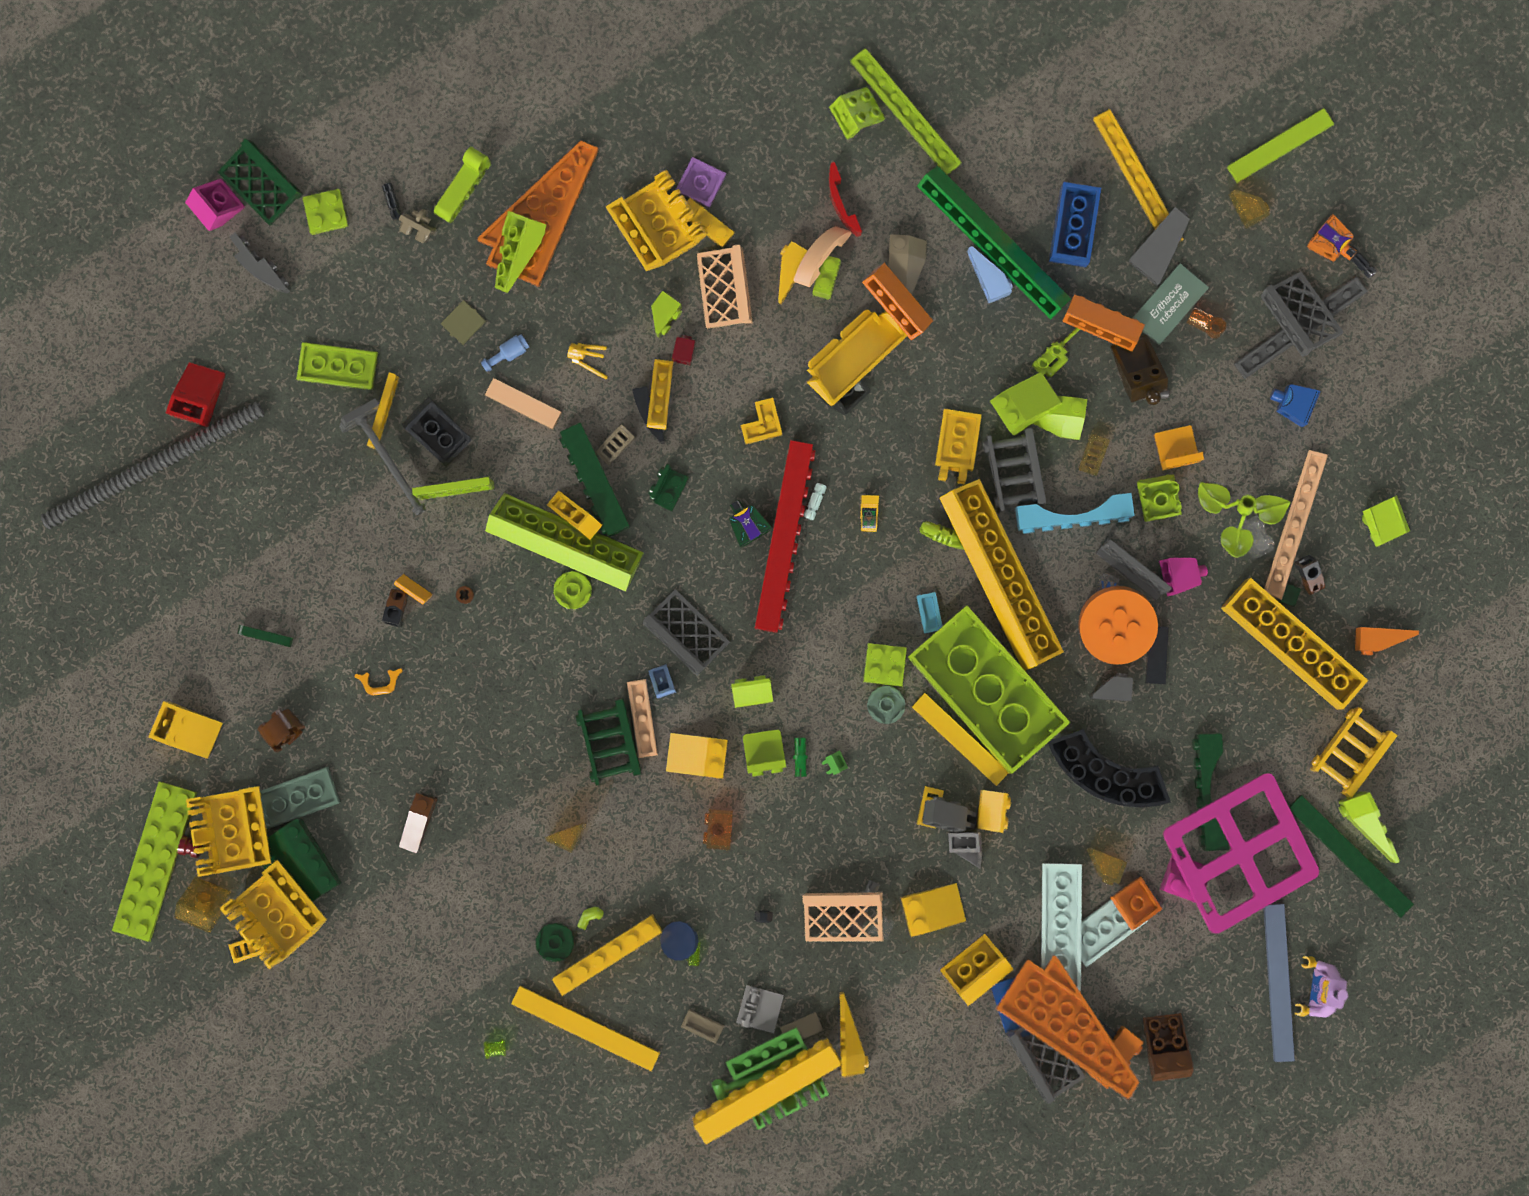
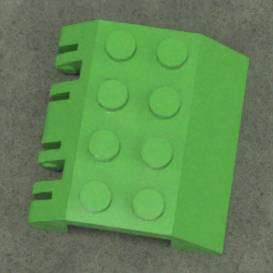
(769, 1056)

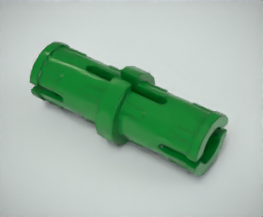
(800, 757)

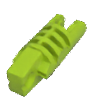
(941, 534)

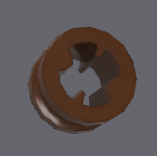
(459, 595)

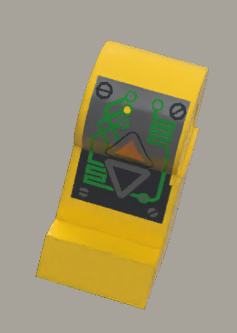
(869, 513)

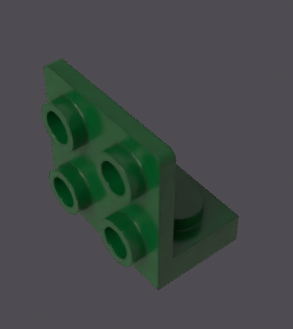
(668, 488)

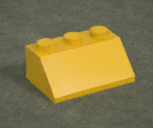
(976, 969)

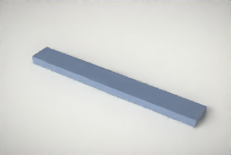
(1279, 983)

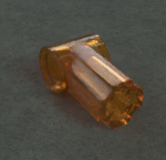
(1205, 321)

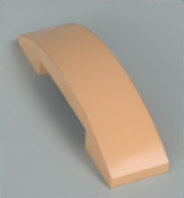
(819, 251)

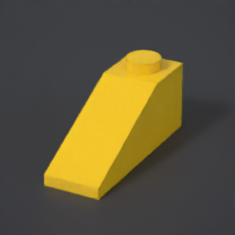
(790, 262)
(574, 515)

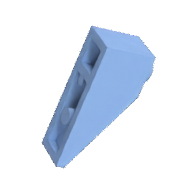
(991, 278)

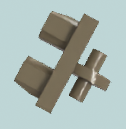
(409, 222)

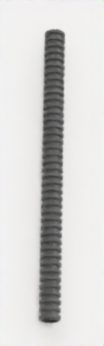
(153, 465)

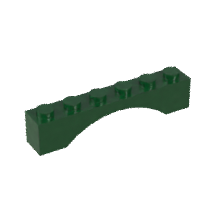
(1208, 751)

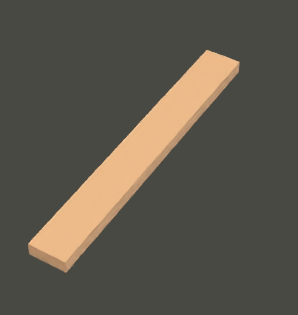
(1295, 524)

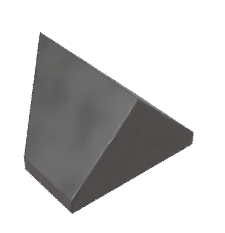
(967, 845)

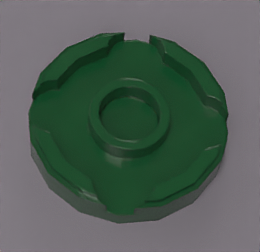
(554, 942)

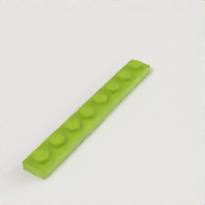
(905, 112)

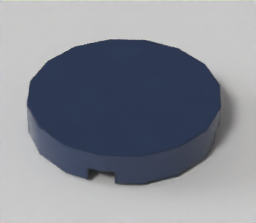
(679, 941)

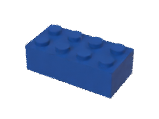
(1075, 224)

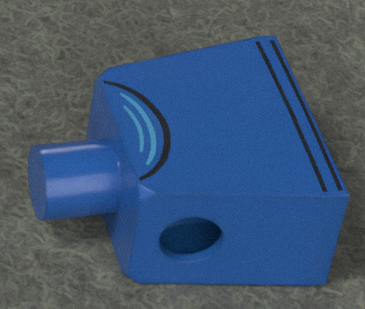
(1296, 403)

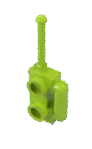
(1055, 351)

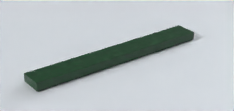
(1350, 856)

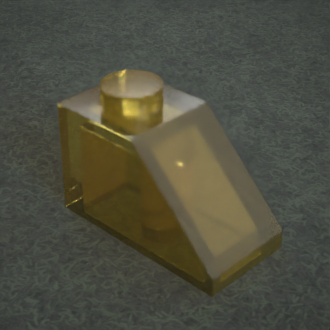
(1249, 207)
(1106, 866)

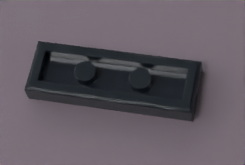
(1157, 658)

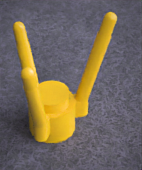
(578, 352)

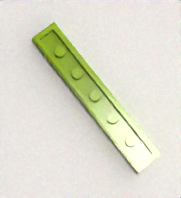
(1280, 145)

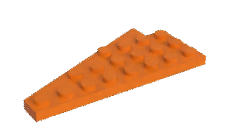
(548, 202)
(1058, 1014)

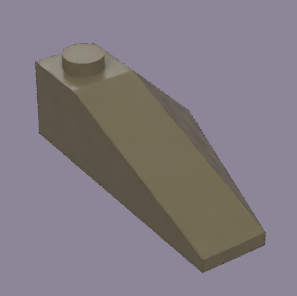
(906, 258)

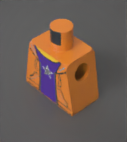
(1333, 240)

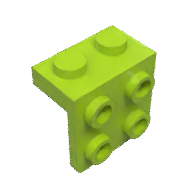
(764, 752)

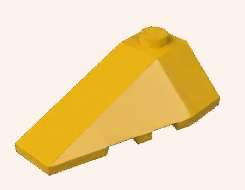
(851, 1049)

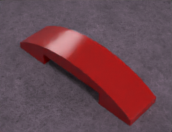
(849, 221)

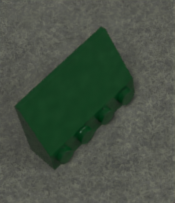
(302, 859)

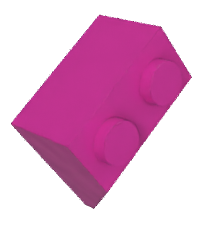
(214, 203)
(1174, 882)

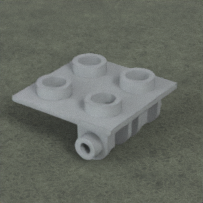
(759, 1009)

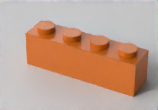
(897, 301)
(1103, 322)

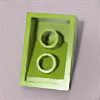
(1025, 403)

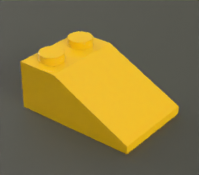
(696, 755)
(933, 909)

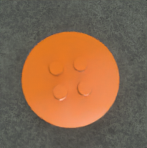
(1118, 625)

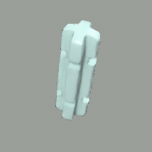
(815, 501)

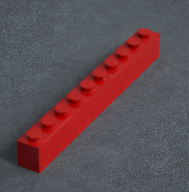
(783, 537)

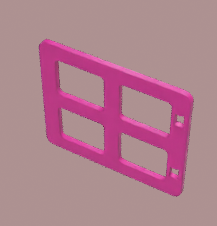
(1241, 852)

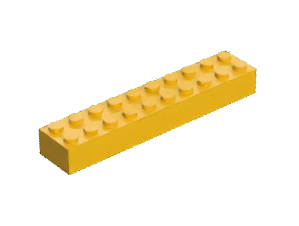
(1001, 574)

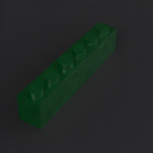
(594, 479)

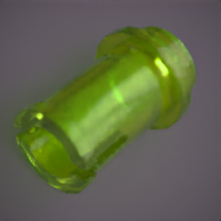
(694, 959)

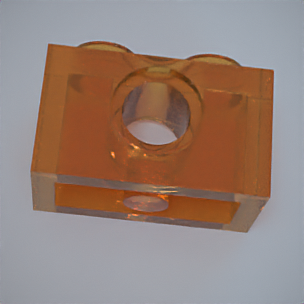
(722, 840)

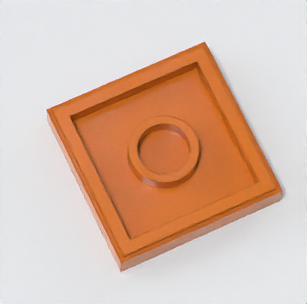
(1136, 903)

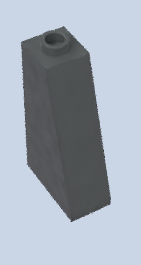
(1158, 250)

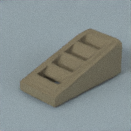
(630, 438)

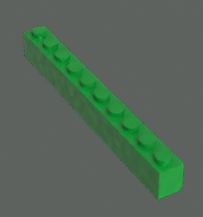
(993, 242)

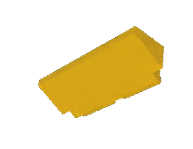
(858, 351)

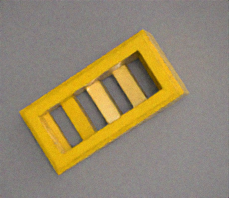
(921, 811)
(245, 956)

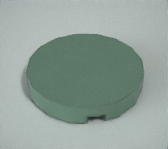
(893, 702)

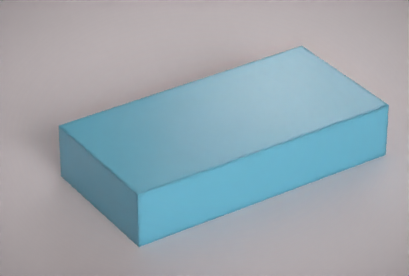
(929, 612)

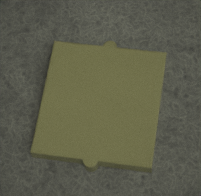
(463, 322)

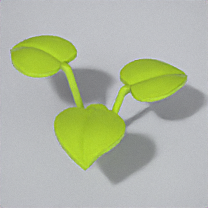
(1237, 541)

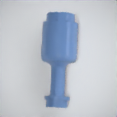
(508, 350)

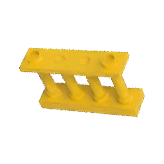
(1372, 754)

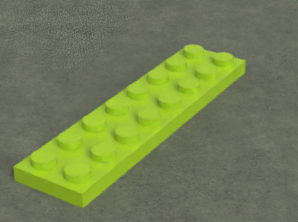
(153, 862)

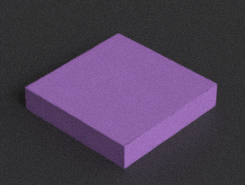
(701, 182)

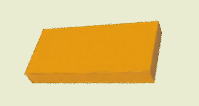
(413, 589)

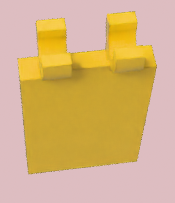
(957, 443)

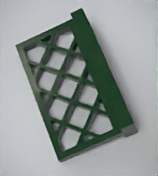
(268, 168)

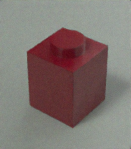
(683, 350)

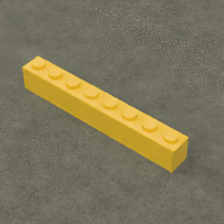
(766, 1091)

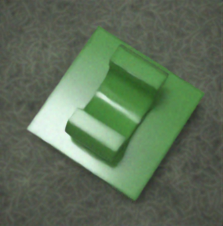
(835, 762)

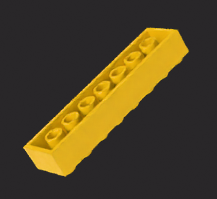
(1294, 644)

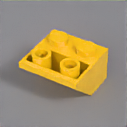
(993, 811)

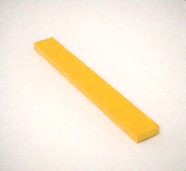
(1131, 168)
(585, 1028)

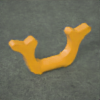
(380, 690)

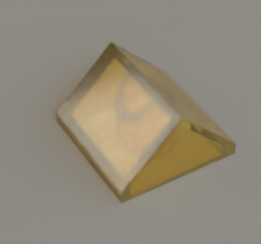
(568, 838)

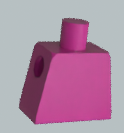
(1182, 574)

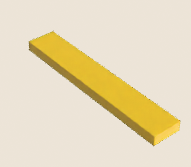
(960, 739)

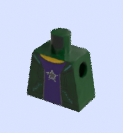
(747, 523)

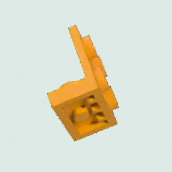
(1177, 448)

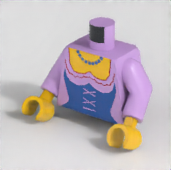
(1327, 990)

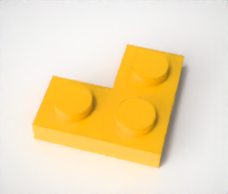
(766, 427)

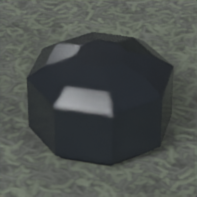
(763, 916)

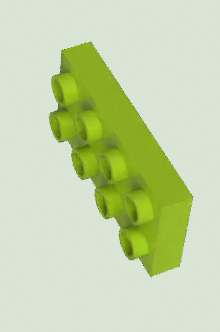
(988, 690)

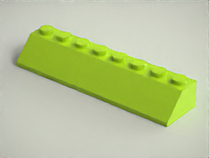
(562, 542)

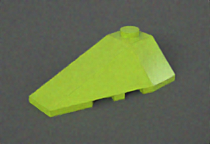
(520, 243)
(1066, 419)
(1364, 815)

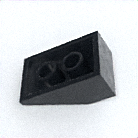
(436, 431)

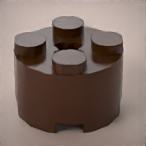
(281, 729)

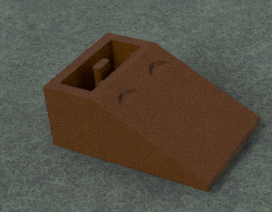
(1167, 1047)

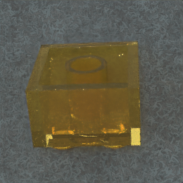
(201, 904)

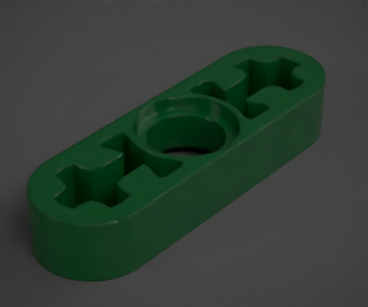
(265, 636)

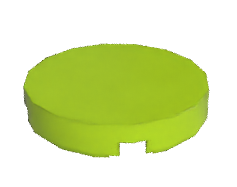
(578, 590)

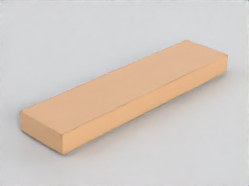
(523, 403)
(642, 718)

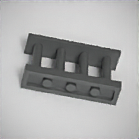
(1033, 476)

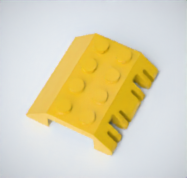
(657, 222)
(230, 831)
(275, 914)

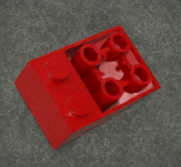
(196, 394)

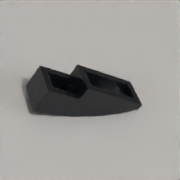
(642, 401)

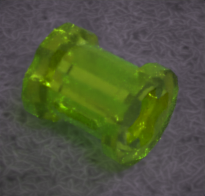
(494, 1048)

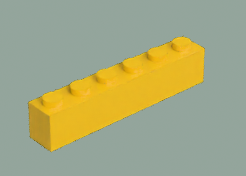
(607, 955)

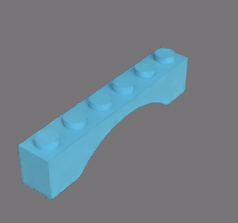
(1035, 517)

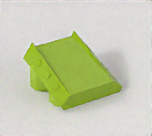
(1159, 497)
(1385, 521)

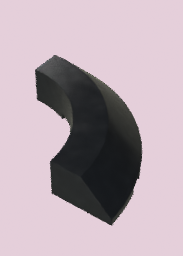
(1107, 779)

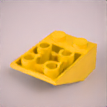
(185, 729)

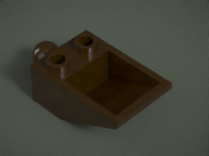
(1141, 371)

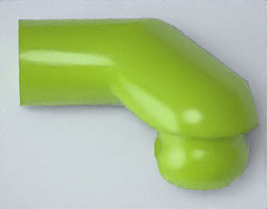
(589, 914)

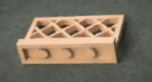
(741, 286)
(847, 900)

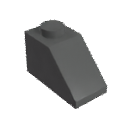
(1115, 688)

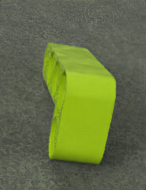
(463, 184)

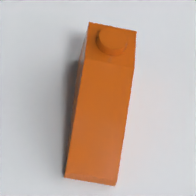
(1377, 639)

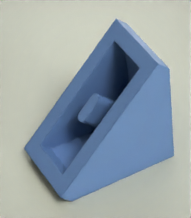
(662, 681)

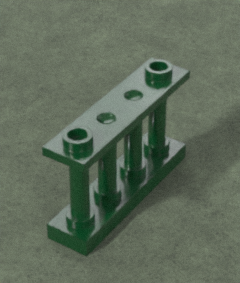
(628, 747)

